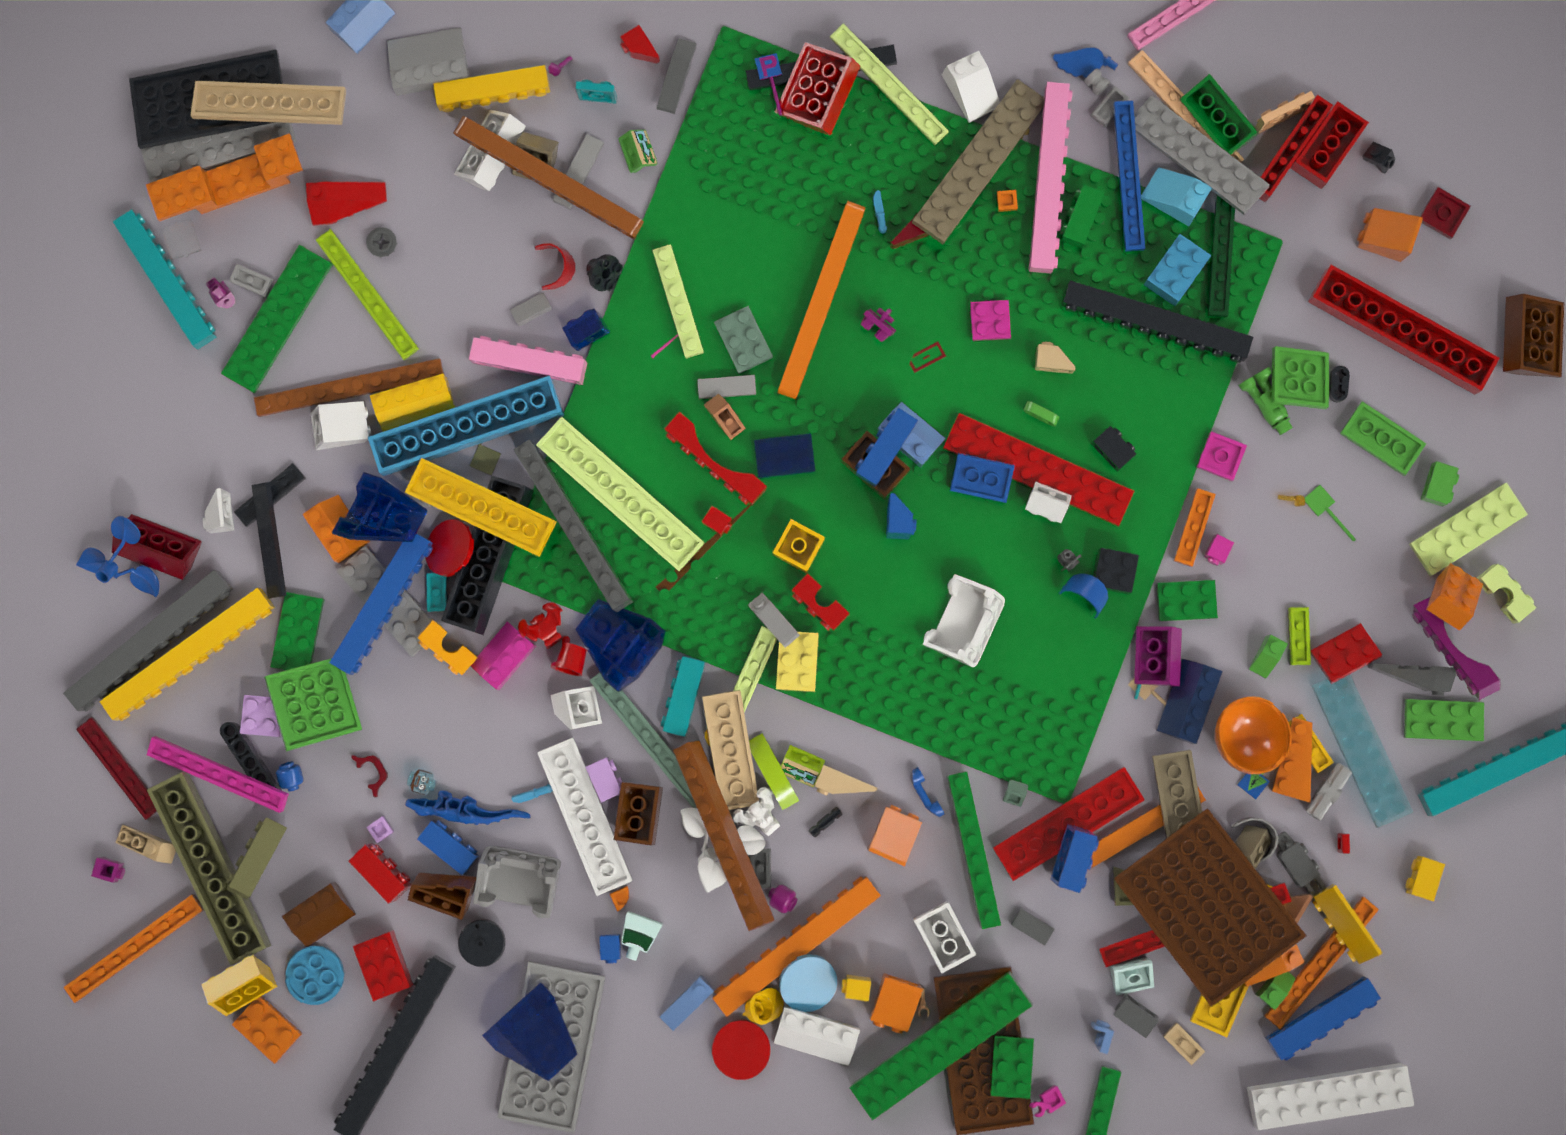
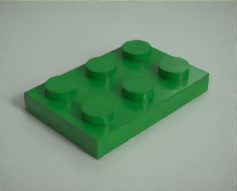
(1187, 600)
(1012, 1066)

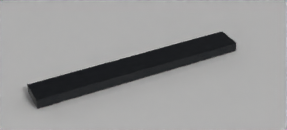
(885, 54)

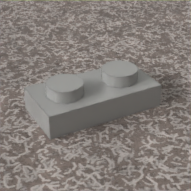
(250, 280)

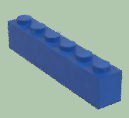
(1322, 1018)

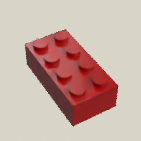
(1329, 145)

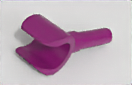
(556, 69)

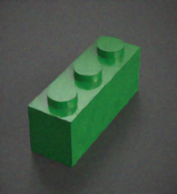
(1081, 216)

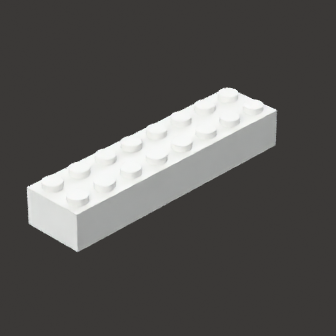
(1330, 1096)

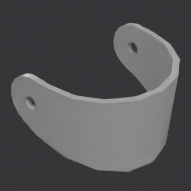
(1272, 831)

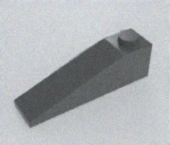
(1431, 678)

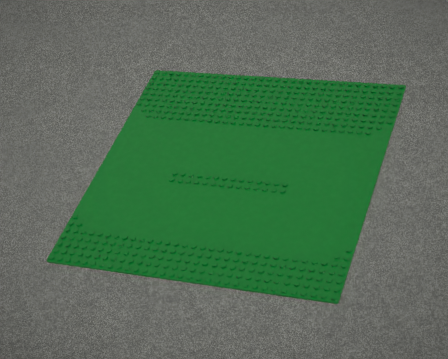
(751, 225)

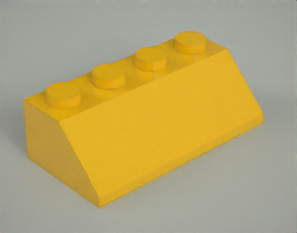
(412, 402)

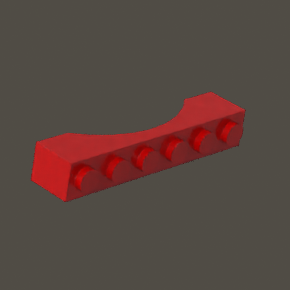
(745, 484)

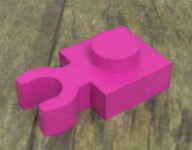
(1050, 1101)

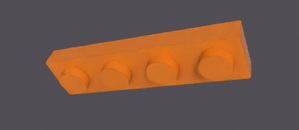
(1194, 527)

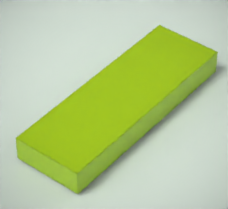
(1299, 636)

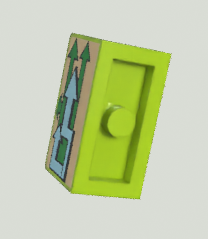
(802, 766)

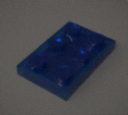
(784, 456)

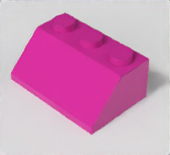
(503, 656)

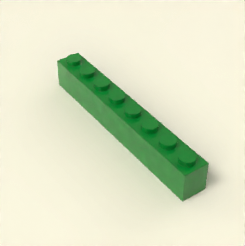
(974, 850)

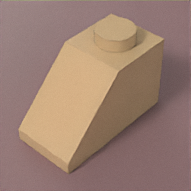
(1052, 359)

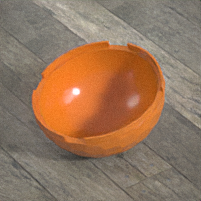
(1253, 735)

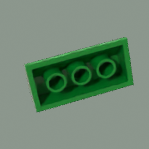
(1219, 115)

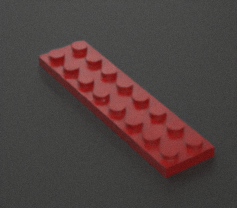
(1086, 810)

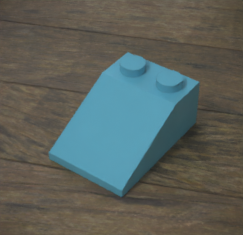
(1176, 194)

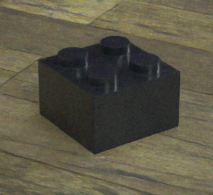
(1116, 570)

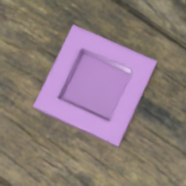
(380, 829)

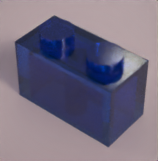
(585, 329)

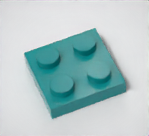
(596, 92)

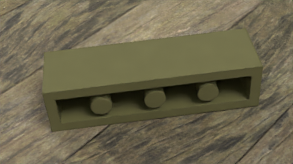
(256, 858)

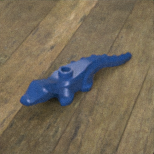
(460, 810)

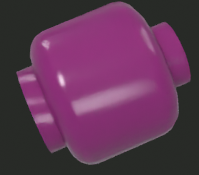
(782, 898)

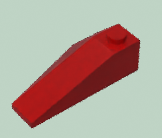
(338, 200)

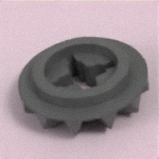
(375, 236)

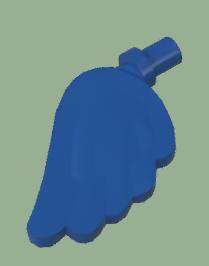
(1083, 61)

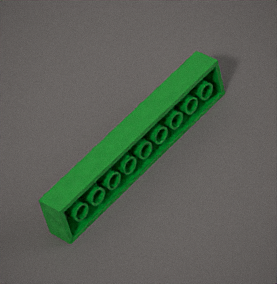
(941, 1045)

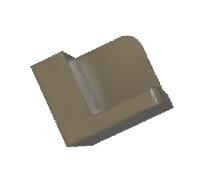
(1253, 843)

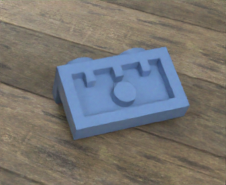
(1104, 1038)

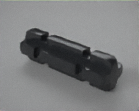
(825, 822)

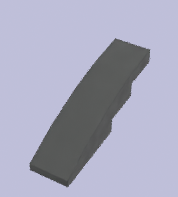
(676, 76)

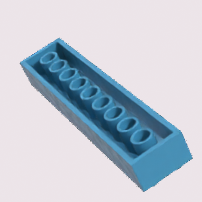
(465, 426)

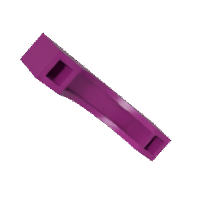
(1478, 676)

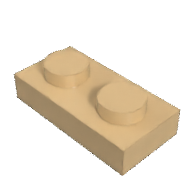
(1183, 1043)

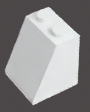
(340, 424)

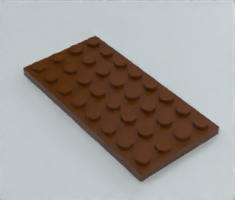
(971, 1074)

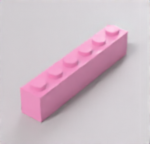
(527, 360)

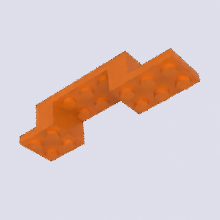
(227, 183)

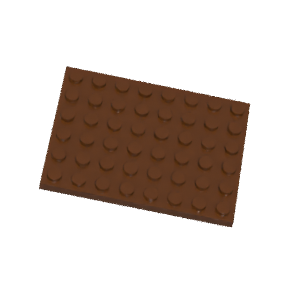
(1209, 907)

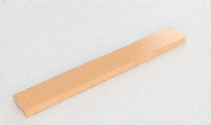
(1166, 91)

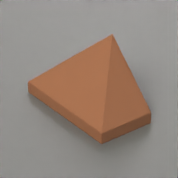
(1298, 905)

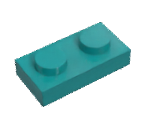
(436, 592)

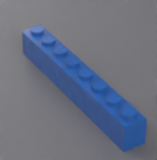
(380, 604)

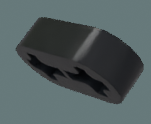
(1334, 383)

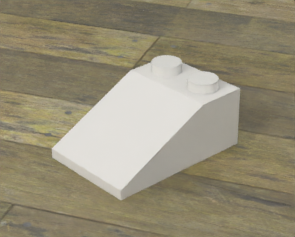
(972, 86)

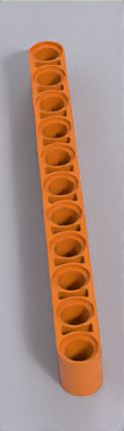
(821, 300)

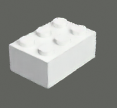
(944, 937)

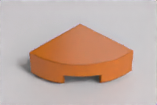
(620, 897)

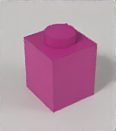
(1218, 550)

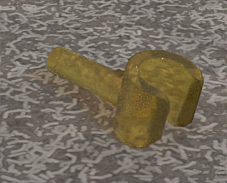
(1298, 500)

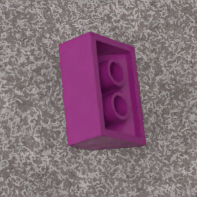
(1158, 655)

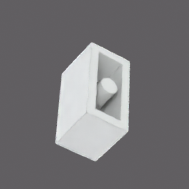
(1048, 502)

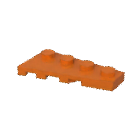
(1294, 773)

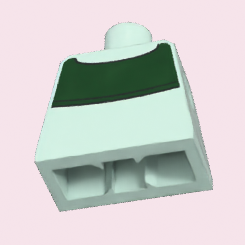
(639, 934)

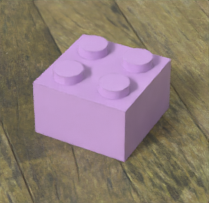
(259, 717)

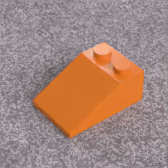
(1283, 964)

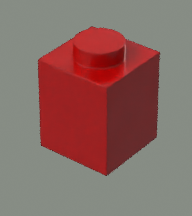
(717, 521)

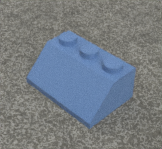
(359, 21)
(921, 441)

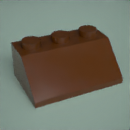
(638, 813)
(319, 914)

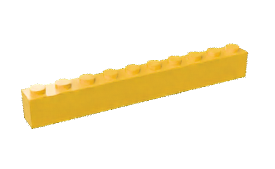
(187, 654)

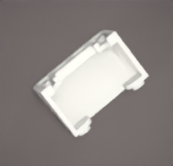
(966, 621)

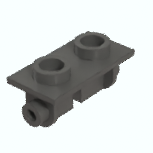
(1068, 559)

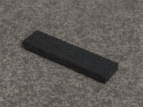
(280, 487)

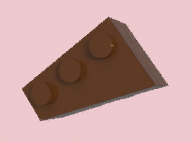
(443, 893)

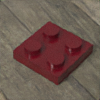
(1444, 213)

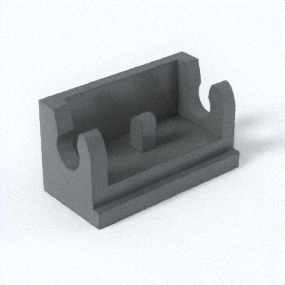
(1136, 1015)

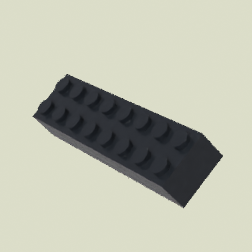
(481, 579)

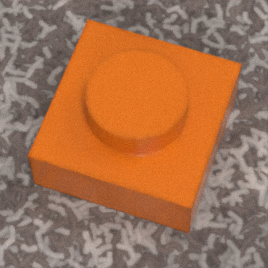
(1007, 200)

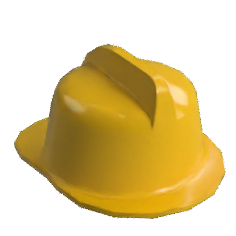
(764, 1006)

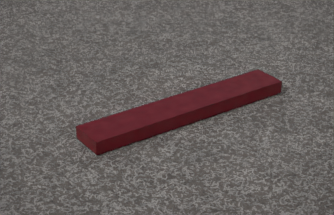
(117, 767)

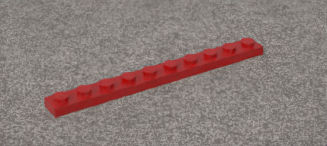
(1149, 941)

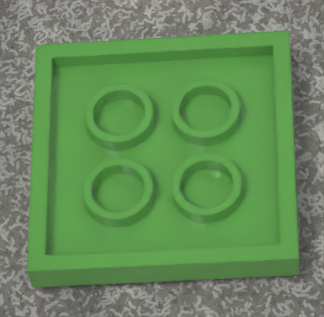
(1300, 377)

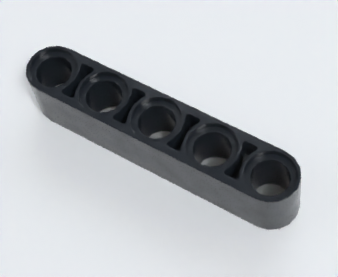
(249, 752)

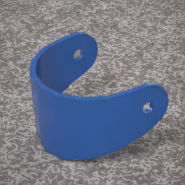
(1089, 588)

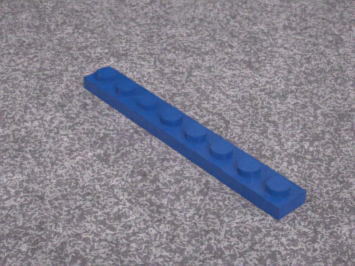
(1129, 176)

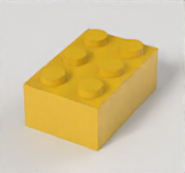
(239, 985)

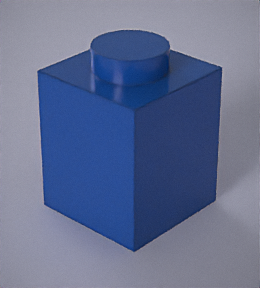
(610, 948)

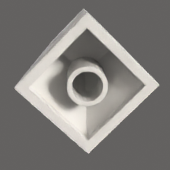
(219, 513)
(577, 707)

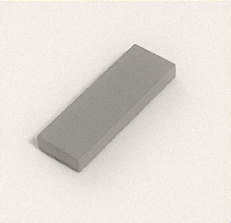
(727, 386)

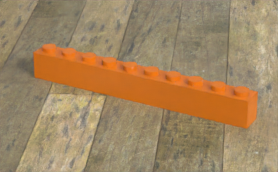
(800, 943)

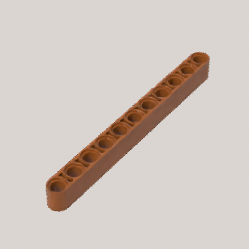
(548, 177)

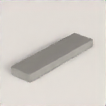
(582, 164)

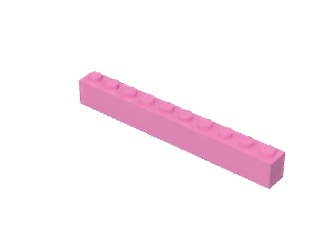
(1049, 177)

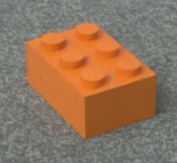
(1455, 596)

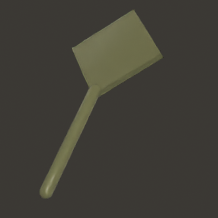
(485, 459)

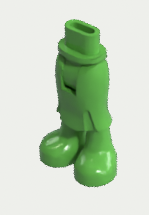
(1273, 413)

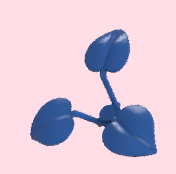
(94, 560)

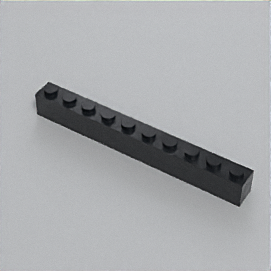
(1157, 321)
(393, 1050)

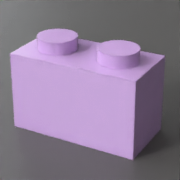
(604, 779)

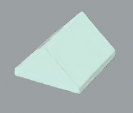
(1132, 975)

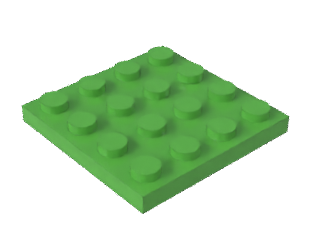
(312, 704)

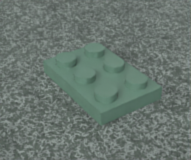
(743, 339)

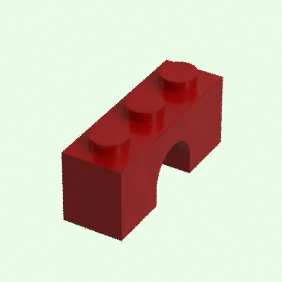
(831, 616)

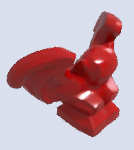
(543, 627)

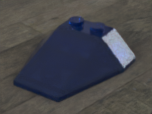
(380, 513)
(620, 642)
(534, 1034)

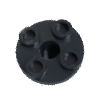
(603, 272)

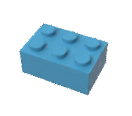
(1177, 270)

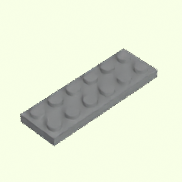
(408, 619)

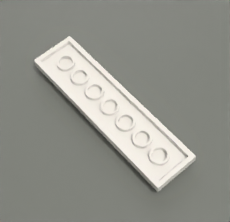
(585, 816)

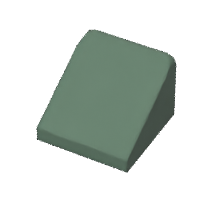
(1015, 793)

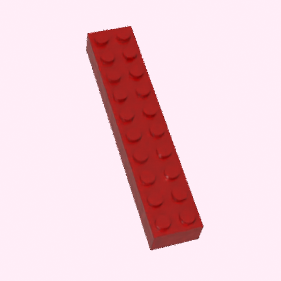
(1403, 330)

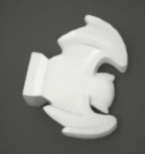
(759, 813)

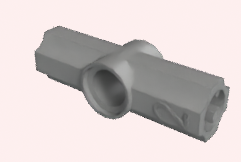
(1328, 791)

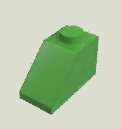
(1268, 656)
(1276, 989)

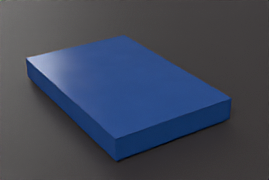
(982, 477)

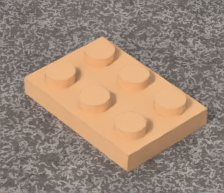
(1284, 111)

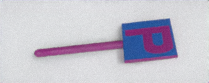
(769, 67)

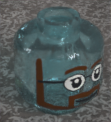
(421, 781)

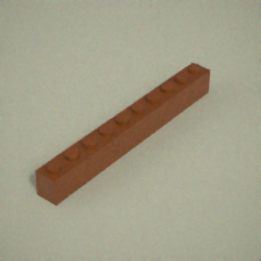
(724, 835)

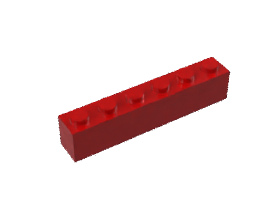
(1294, 144)

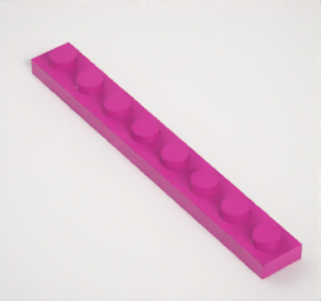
(217, 774)

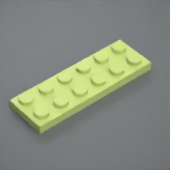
(1468, 529)

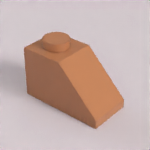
(724, 416)

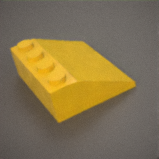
(1347, 925)

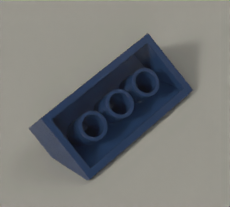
(1189, 702)

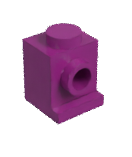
(102, 866)

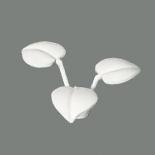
(709, 870)

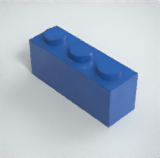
(448, 846)

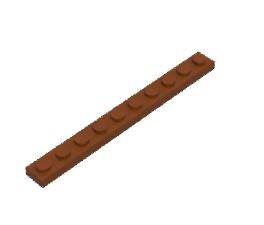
(346, 388)

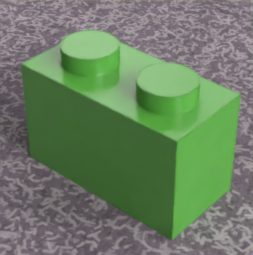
(1440, 484)

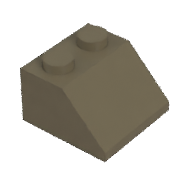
(539, 147)

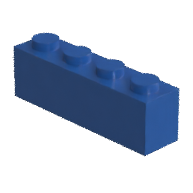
(886, 447)

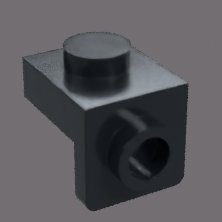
(1380, 156)

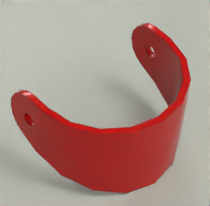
(569, 266)

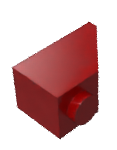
(638, 45)

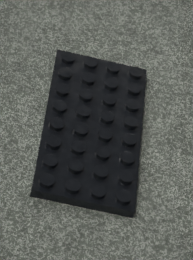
(165, 98)

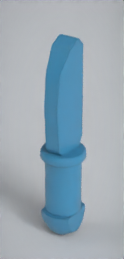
(878, 206)
(526, 796)

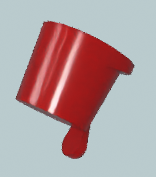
(570, 658)

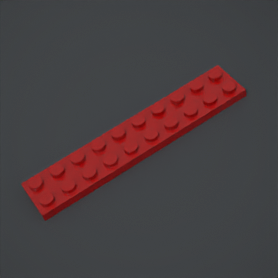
(1087, 490)

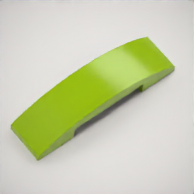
(772, 772)

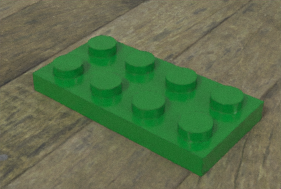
(297, 631)

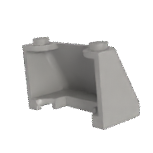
(517, 879)

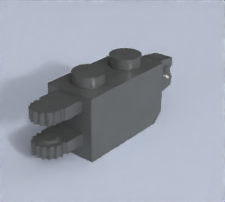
(1298, 864)

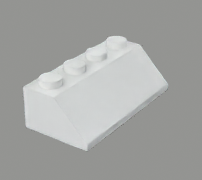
(481, 168)
(817, 1035)

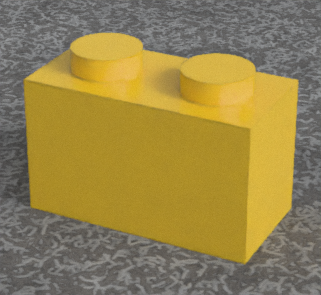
(1424, 878)
(856, 987)

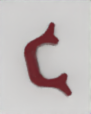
(383, 774)

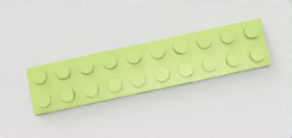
(620, 494)

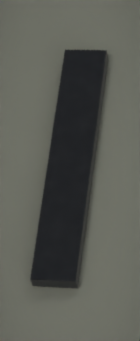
(269, 540)

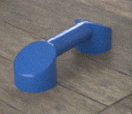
(917, 779)

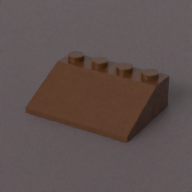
(1533, 336)

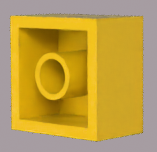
(798, 546)

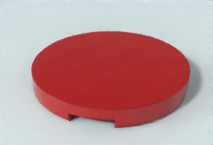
(451, 547)
(741, 1049)

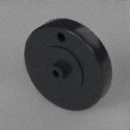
(482, 943)

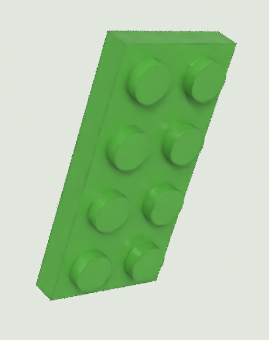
(1383, 438)
(1444, 720)

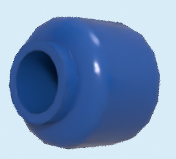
(289, 776)

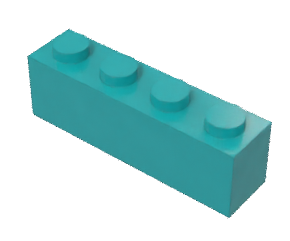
(684, 695)

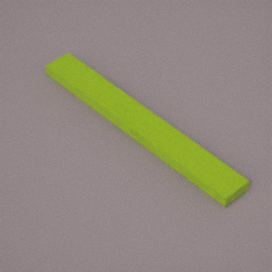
(367, 294)

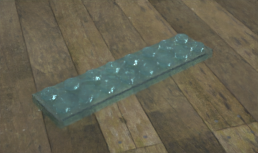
(1362, 750)

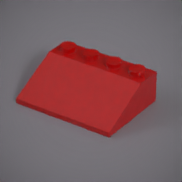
(818, 88)

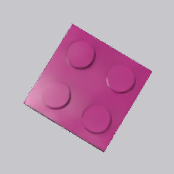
(990, 320)
(1221, 456)

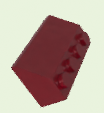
(160, 548)

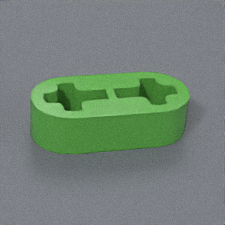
(1041, 413)

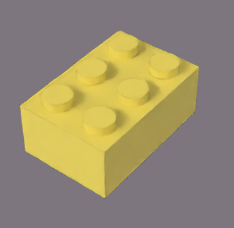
(798, 664)

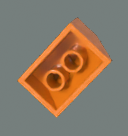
(323, 519)

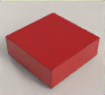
(1343, 843)

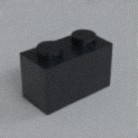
(1114, 448)

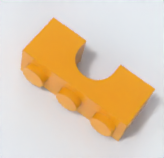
(432, 638)

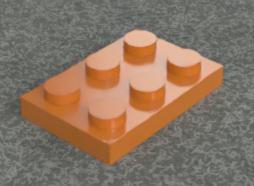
(267, 1029)

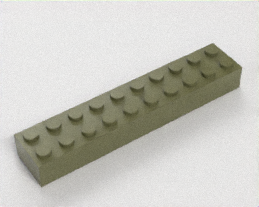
(208, 867)

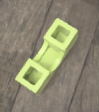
(1518, 604)

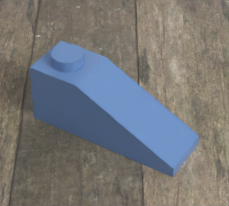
(687, 1002)

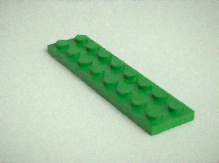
(277, 319)

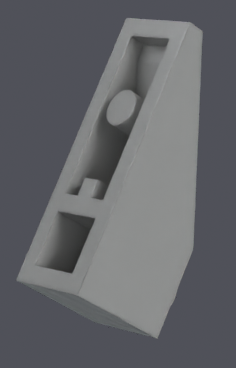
(773, 620)

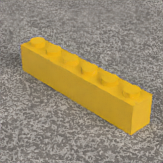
(492, 88)

